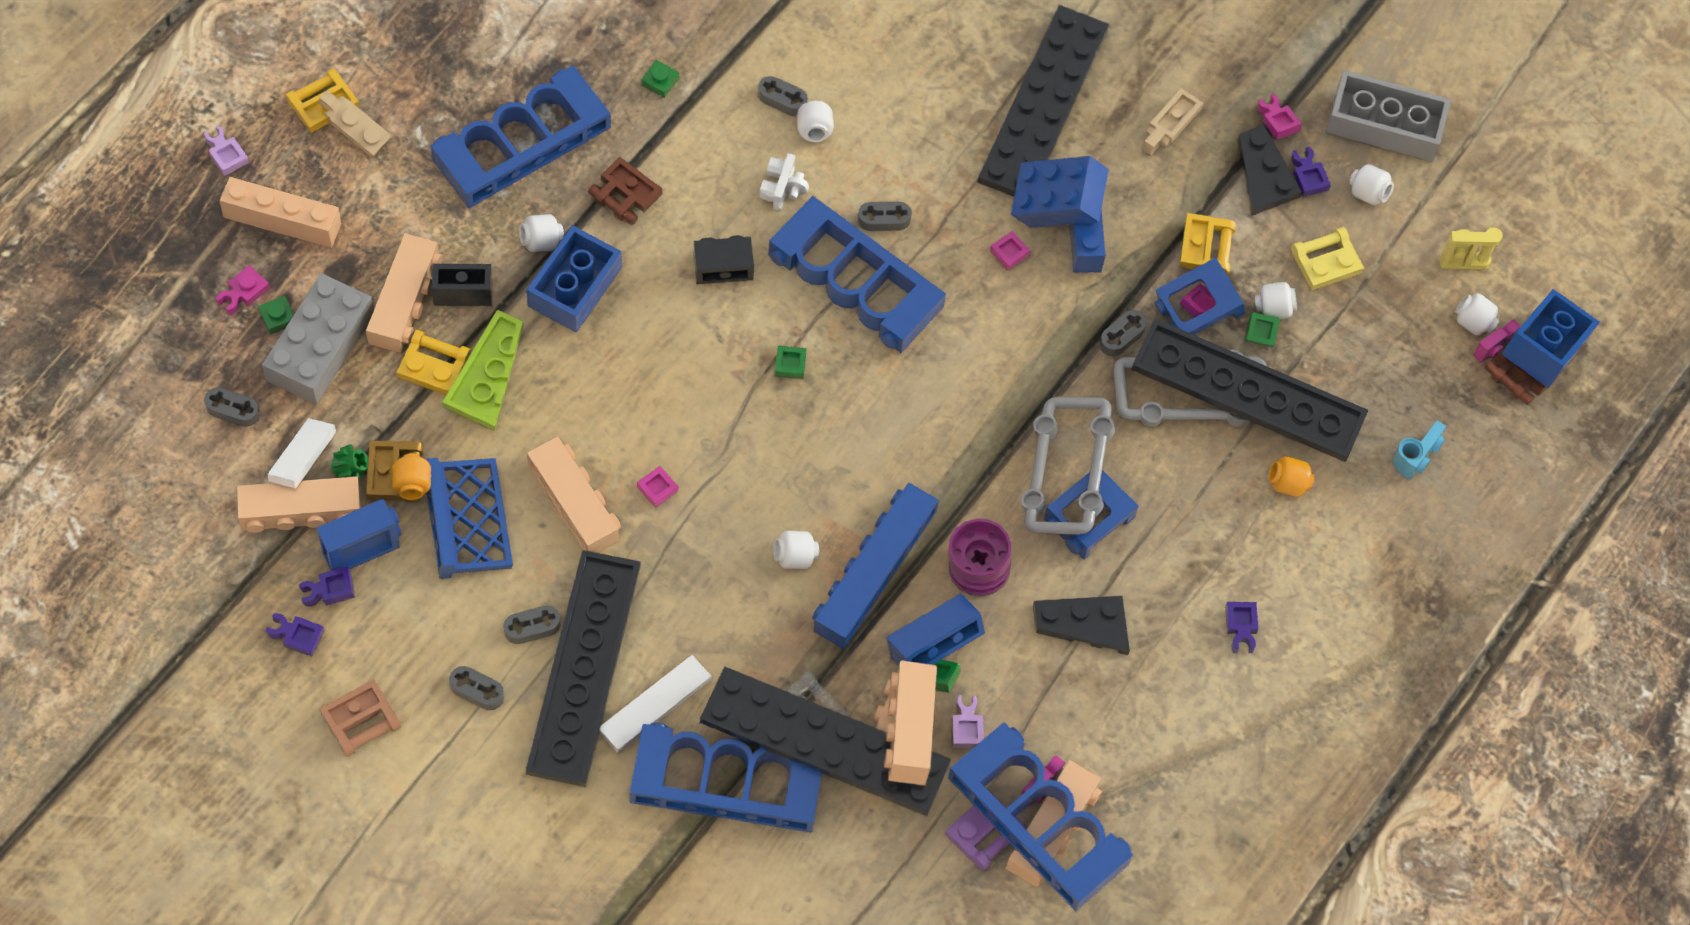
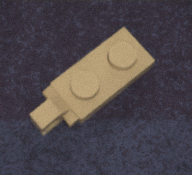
(1171, 121)
(354, 123)

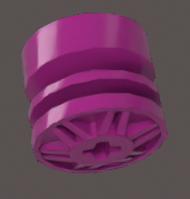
(982, 542)

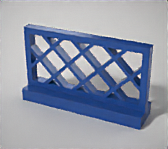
(442, 523)

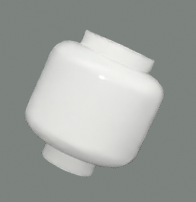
(815, 121)
(1371, 184)
(540, 233)
(1276, 300)
(1477, 314)
(795, 549)

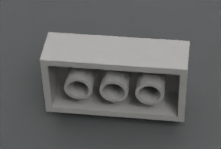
(1388, 116)
(318, 338)

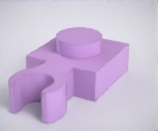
(226, 153)
(967, 727)

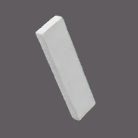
(655, 703)

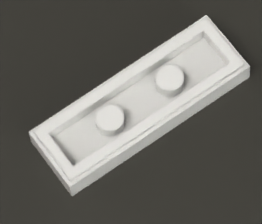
(301, 453)

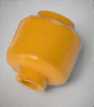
(411, 476)
(1291, 476)

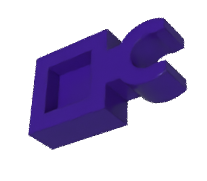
(1309, 175)
(332, 588)
(1242, 621)
(299, 635)

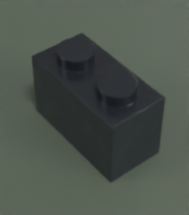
(723, 260)
(462, 284)

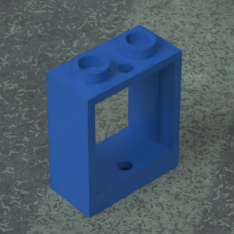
(360, 536)

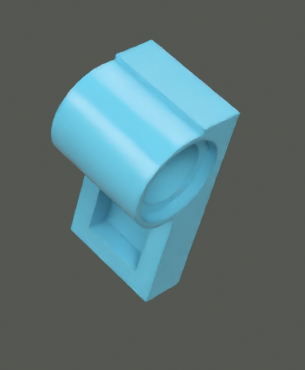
(1419, 450)

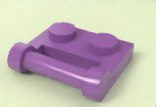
(971, 831)

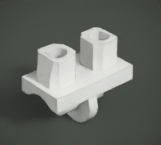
(784, 171)

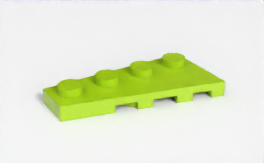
(485, 376)

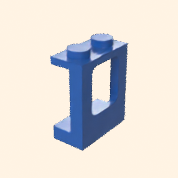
(1218, 285)
(1119, 504)

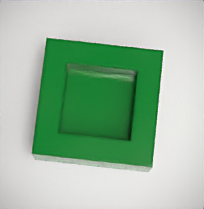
(660, 78)
(276, 314)
(1262, 329)
(790, 362)
(946, 675)

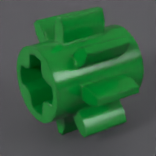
(349, 462)

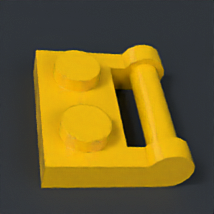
(311, 111)
(1198, 241)
(430, 371)

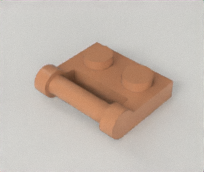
(355, 709)

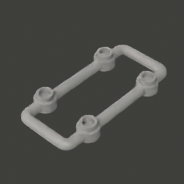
(1152, 412)
(1090, 500)

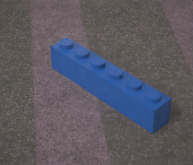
(875, 565)

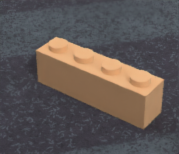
(280, 212)
(403, 293)
(573, 496)
(286, 507)
(912, 723)
(1085, 790)

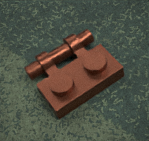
(631, 185)
(1518, 390)

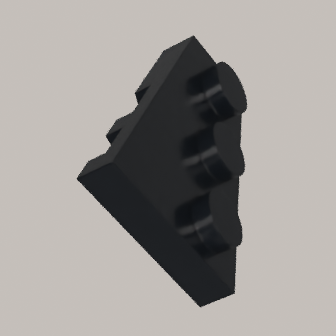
(1266, 172)
(1087, 620)

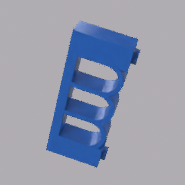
(565, 89)
(895, 327)
(1005, 749)
(650, 771)

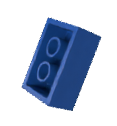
(1060, 191)
(574, 278)
(1550, 338)

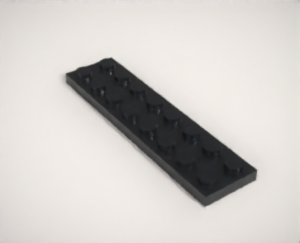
(1044, 97)
(1250, 390)
(583, 668)
(814, 738)

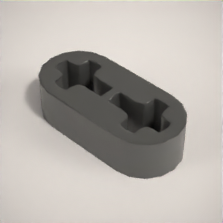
(782, 96)
(884, 216)
(1119, 328)
(231, 408)
(532, 624)
(479, 682)

